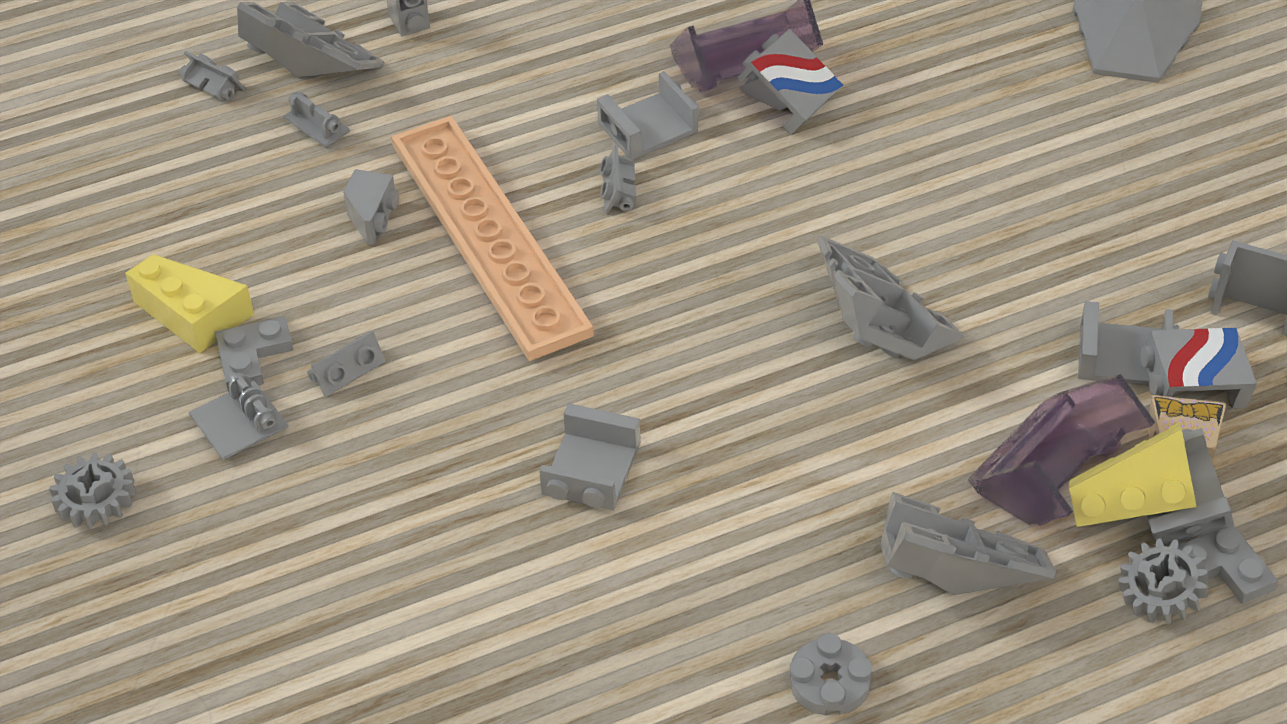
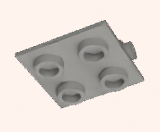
(238, 417)

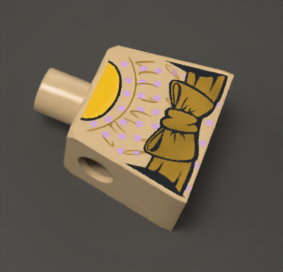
(1191, 415)

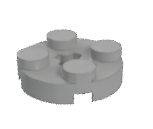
(835, 655)

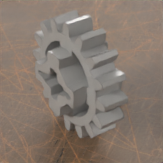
(92, 490)
(1174, 592)

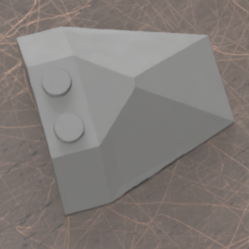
(1136, 35)
(300, 41)
(880, 308)
(955, 551)

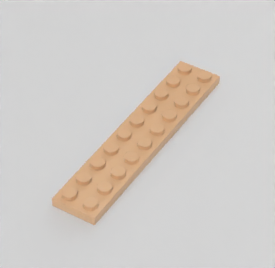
(492, 239)

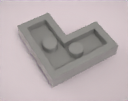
(244, 344)
(1235, 561)

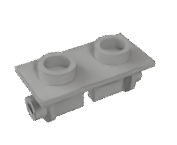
(220, 80)
(314, 120)
(618, 182)
(347, 364)

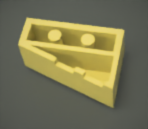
(189, 299)
(1136, 483)

